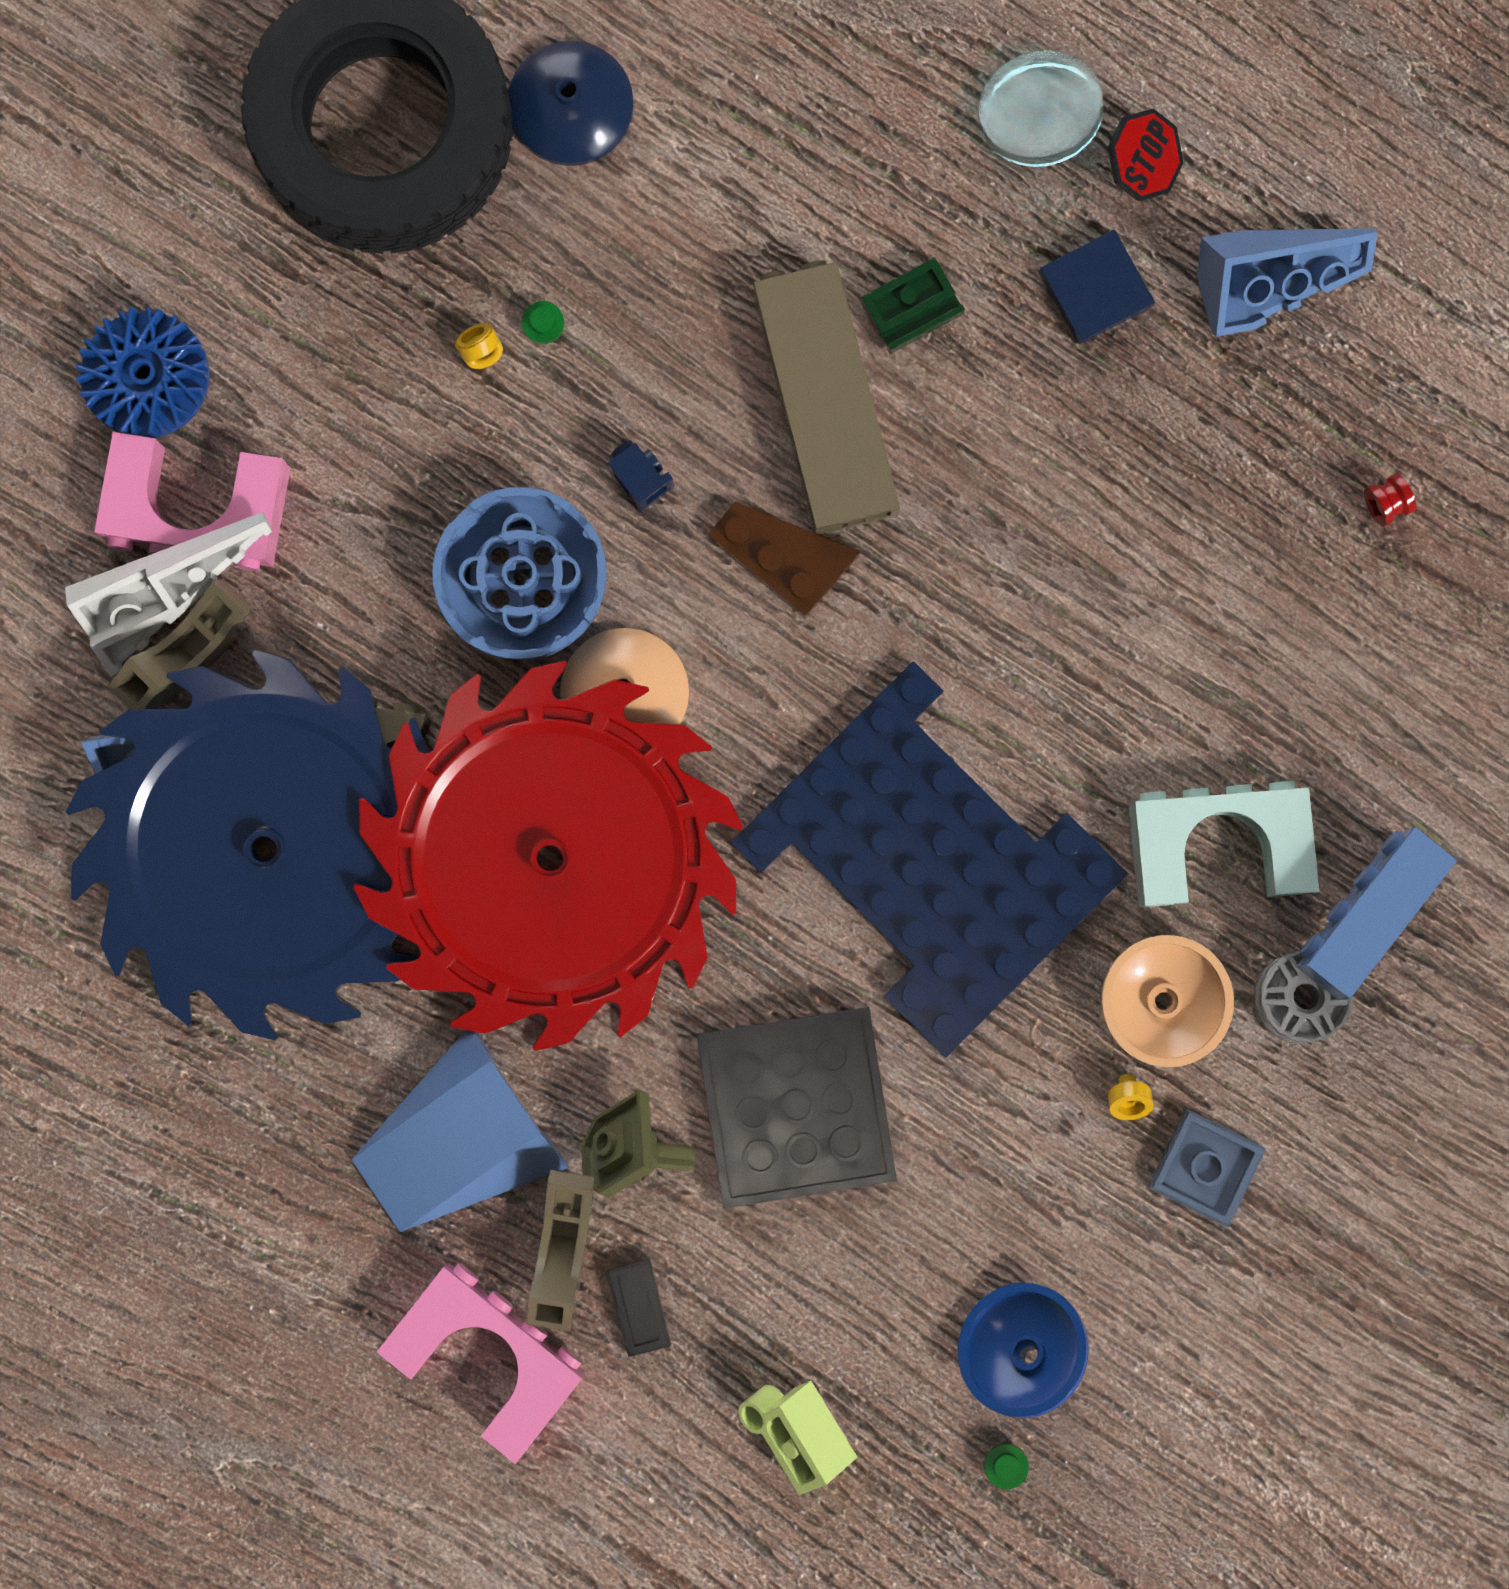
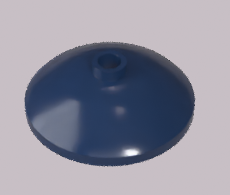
(574, 127)

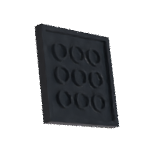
(796, 1107)

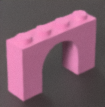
(131, 512)
(544, 1372)

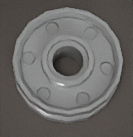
(1280, 1013)

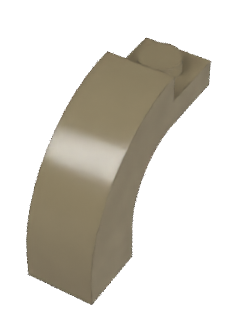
(194, 643)
(561, 1250)

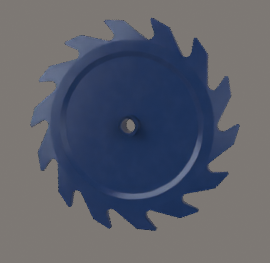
(186, 856)

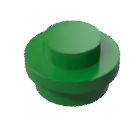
(543, 322)
(1006, 1466)

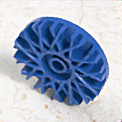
(128, 349)

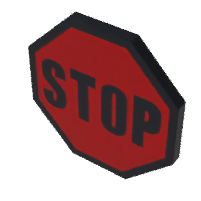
(1145, 154)

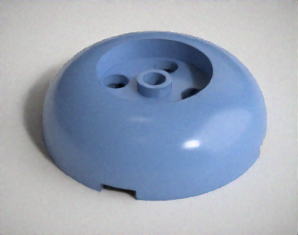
(521, 524)

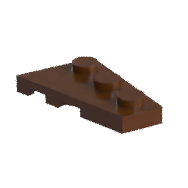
(782, 556)

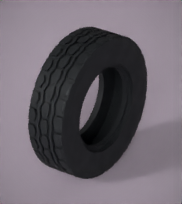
(397, 209)

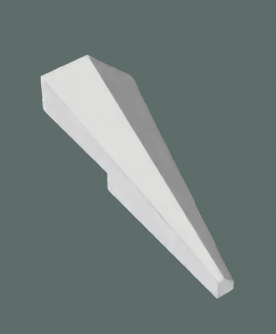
(138, 598)

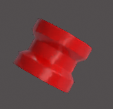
(1390, 500)

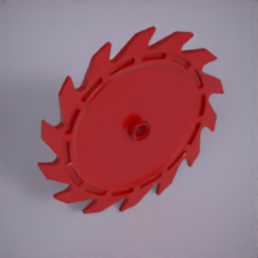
(530, 780)

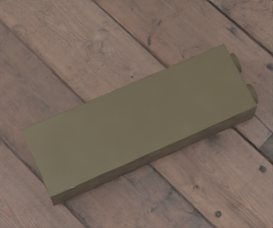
(825, 397)

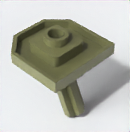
(624, 1148)

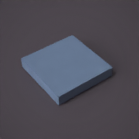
(1206, 1167)

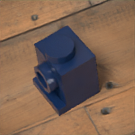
(639, 474)

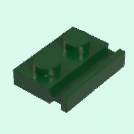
(912, 305)

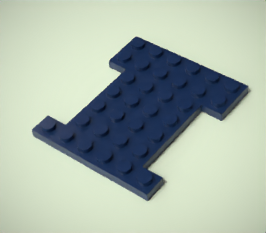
(933, 862)

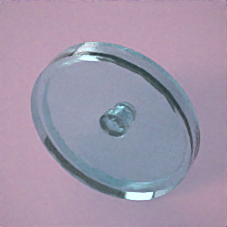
(1041, 108)

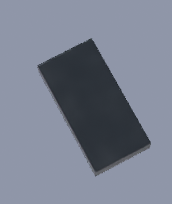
(639, 1307)

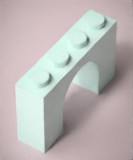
(1276, 816)

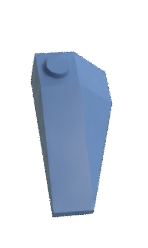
(1265, 271)

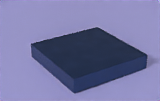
(1096, 287)

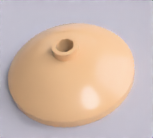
(633, 658)
(1197, 1008)

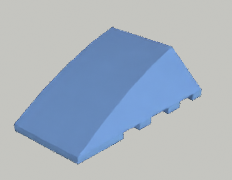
(455, 1140)

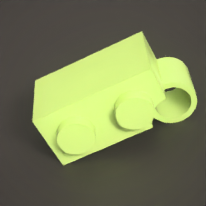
(799, 1434)

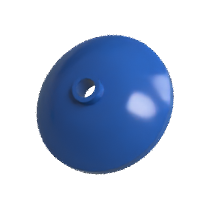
(1002, 1333)

